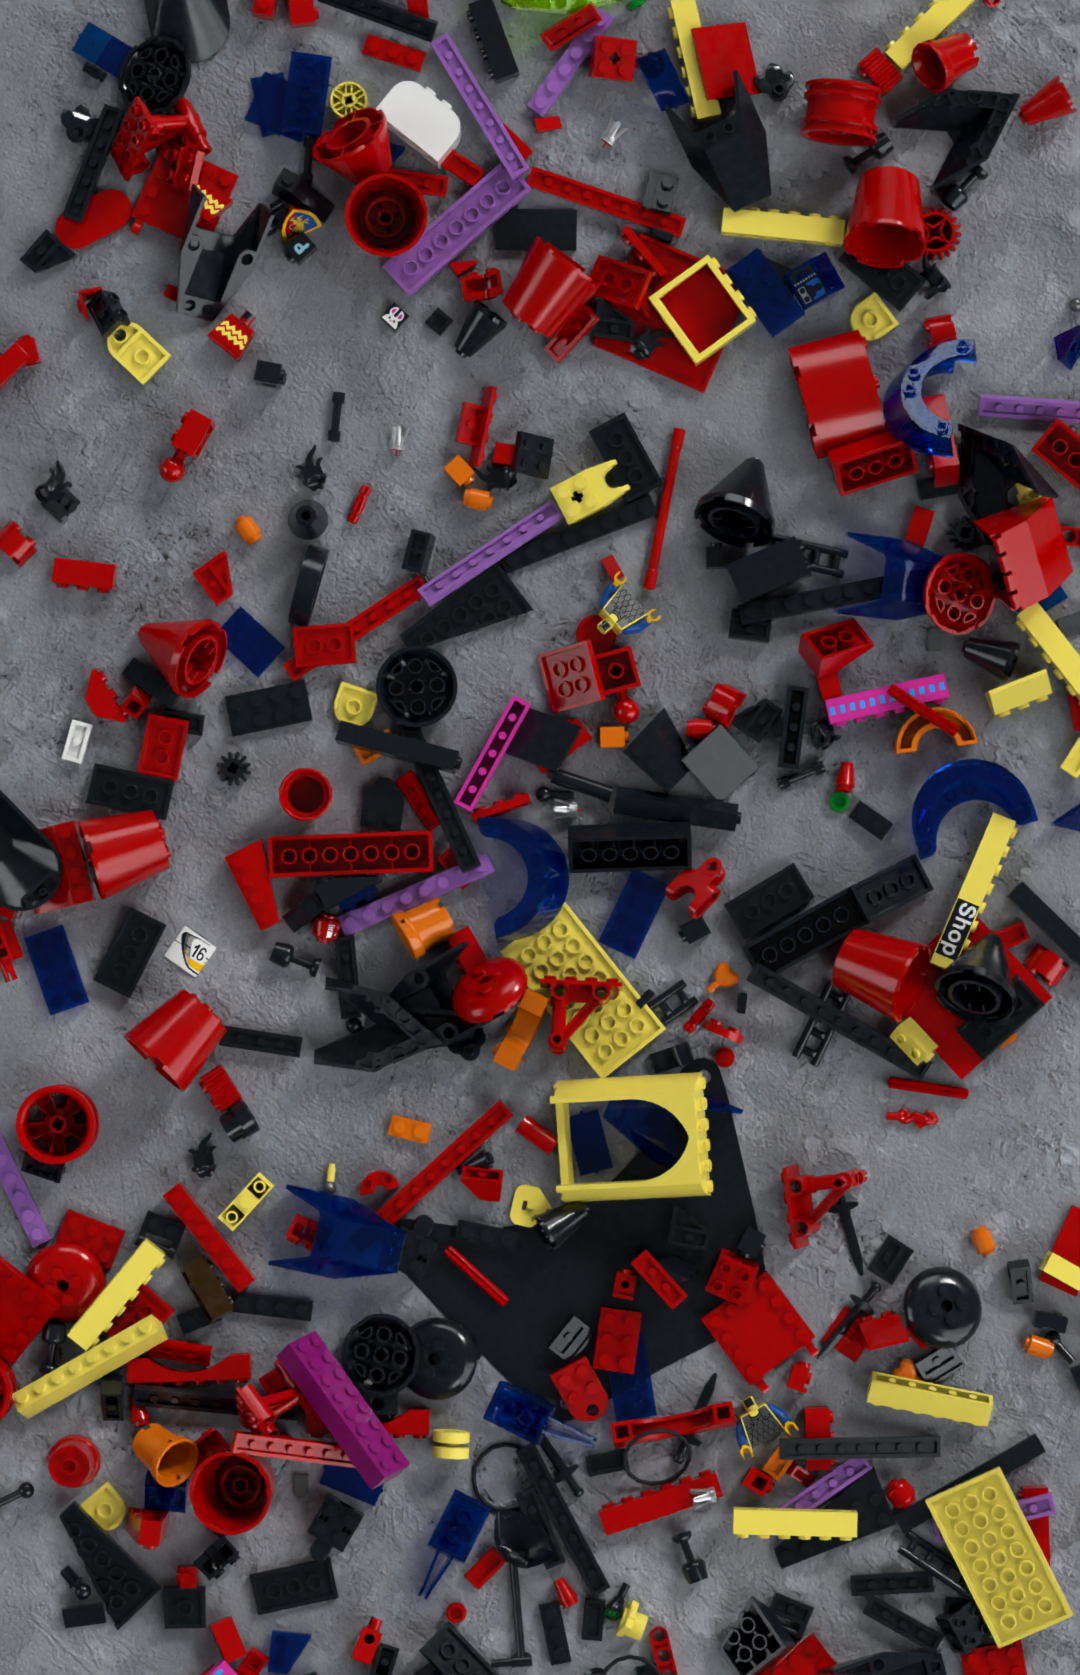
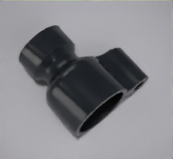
(279, 211)

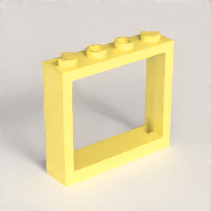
(736, 296)

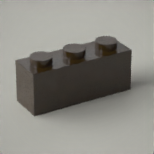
(207, 1289)

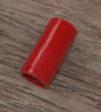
(537, 1134)

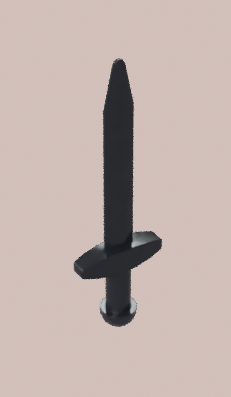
(844, 1209)
(861, 1305)
(702, 1402)
(565, 1472)

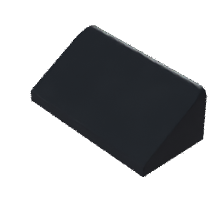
(1069, 624)
(84, 1615)

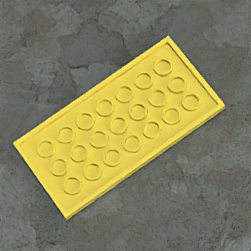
(568, 949)
(999, 1557)

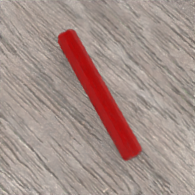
(923, 710)
(928, 1088)
(476, 1275)

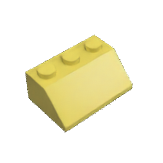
(1019, 693)

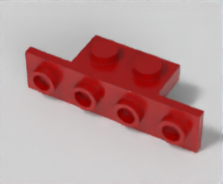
(474, 425)

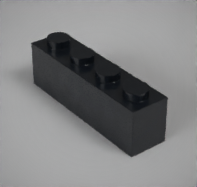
(493, 39)
(792, 727)

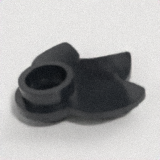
(775, 79)
(79, 120)
(474, 1039)

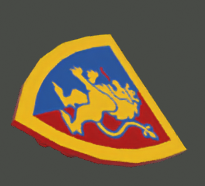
(298, 221)

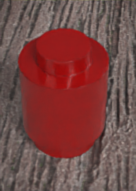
(699, 728)

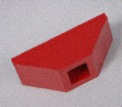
(102, 699)

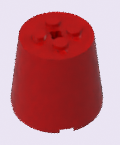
(391, 196)
(886, 219)
(548, 289)
(124, 850)
(882, 971)
(178, 1037)
(221, 1500)

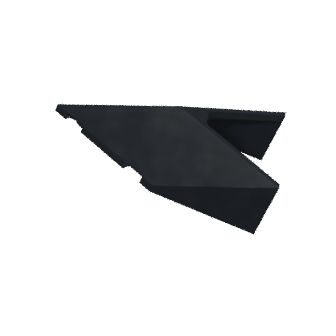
(970, 119)
(989, 471)
(387, 1034)

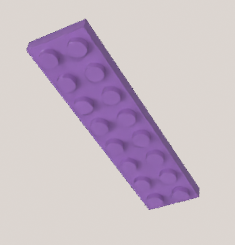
(457, 229)

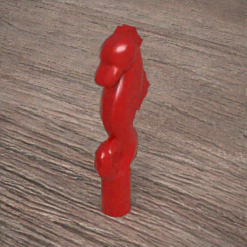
(920, 1119)

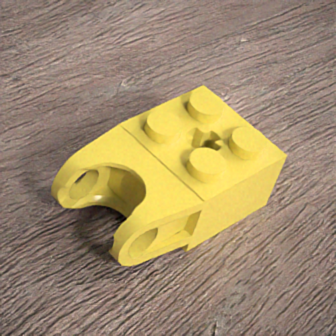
(595, 492)

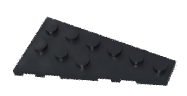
(478, 604)
(873, 1515)
(113, 1571)

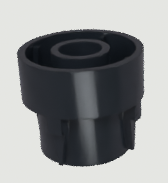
(239, 1122)

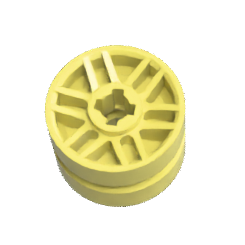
(346, 92)
(450, 1444)

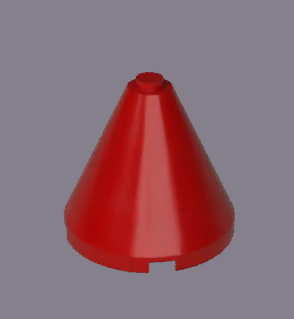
(185, 652)

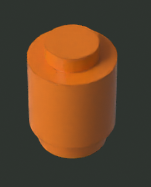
(477, 499)
(248, 529)
(982, 1241)
(1038, 1346)

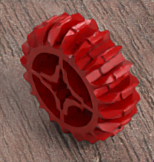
(944, 219)

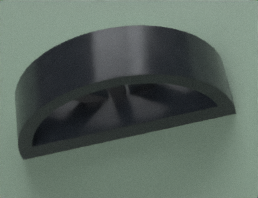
(308, 585)

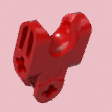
(700, 882)

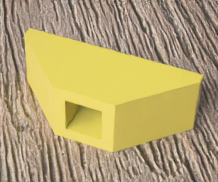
(246, 1201)

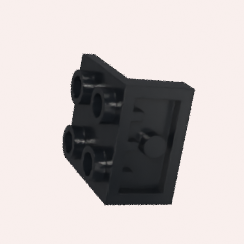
(964, 1628)

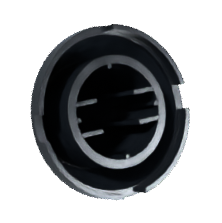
(739, 507)
(978, 983)

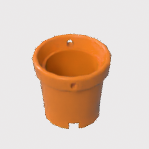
(423, 927)
(165, 1454)

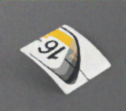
(190, 951)

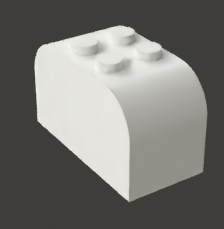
(422, 120)

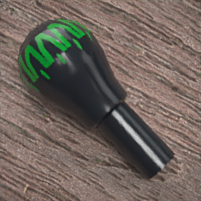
(614, 1609)

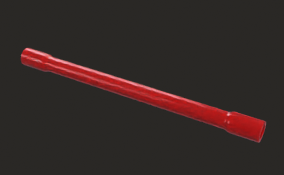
(652, 570)

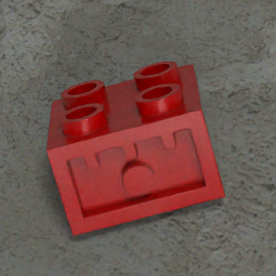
(732, 1277)

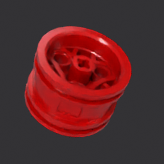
(840, 112)

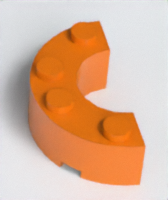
(916, 726)
(522, 1030)

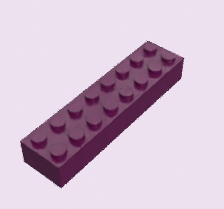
(343, 1410)

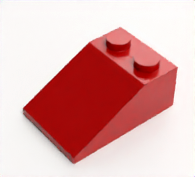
(833, 646)
(881, 1331)

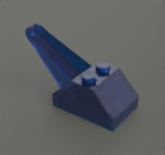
(529, 1416)
(455, 1533)

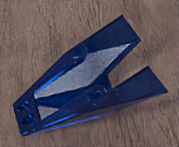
(903, 578)
(655, 1128)
(347, 1239)

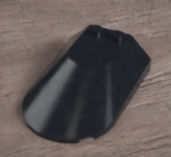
(195, 24)
(27, 861)

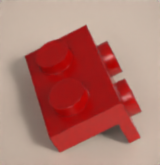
(210, 1443)

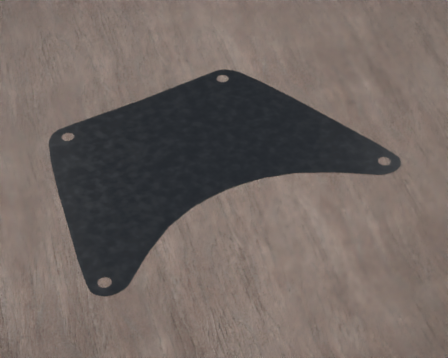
(581, 1273)

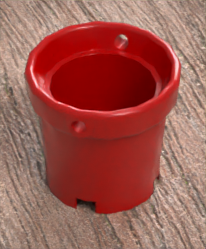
(943, 60)
(305, 794)
(74, 1461)

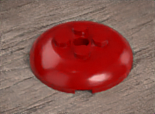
(974, 598)
(489, 989)
(78, 1268)

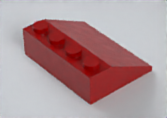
(75, 881)

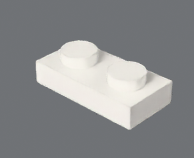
(77, 741)

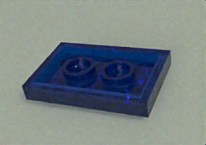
(251, 642)

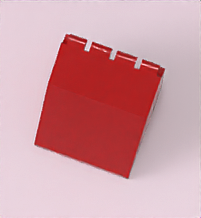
(1031, 549)

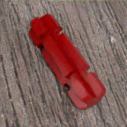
(359, 504)
(699, 1015)

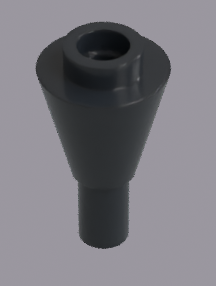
(483, 1160)

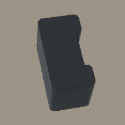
(1050, 1320)

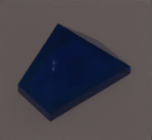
(1068, 346)
(1069, 820)

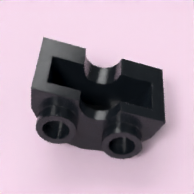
(216, 1557)

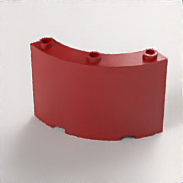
(838, 391)

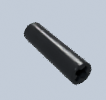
(582, 785)

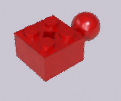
(624, 52)
(187, 442)
(626, 709)

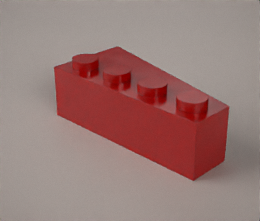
(944, 469)
(252, 876)
(147, 1526)

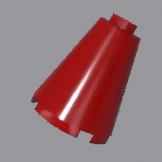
(1047, 104)

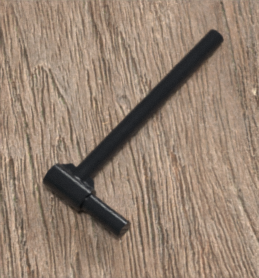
(521, 1658)

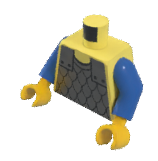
(622, 611)
(760, 1424)

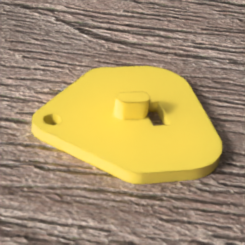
(536, 1204)

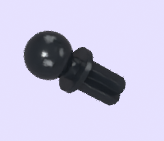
(82, 1590)

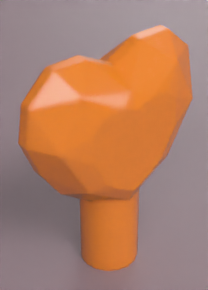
(723, 977)
(907, 1369)

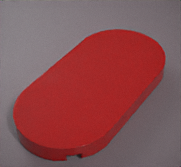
(106, 214)

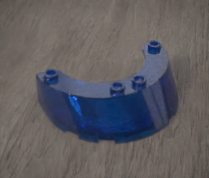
(903, 401)
(965, 782)
(546, 877)

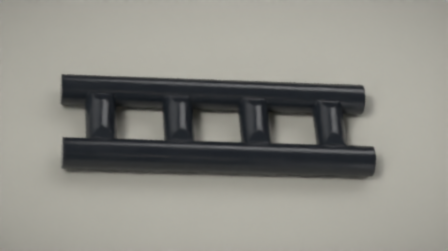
(817, 550)
(661, 1002)
(824, 1036)
(926, 1562)

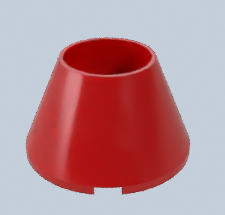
(356, 146)

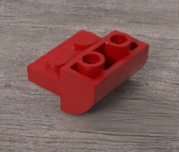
(183, 167)

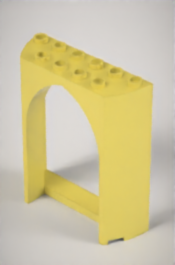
(677, 1093)

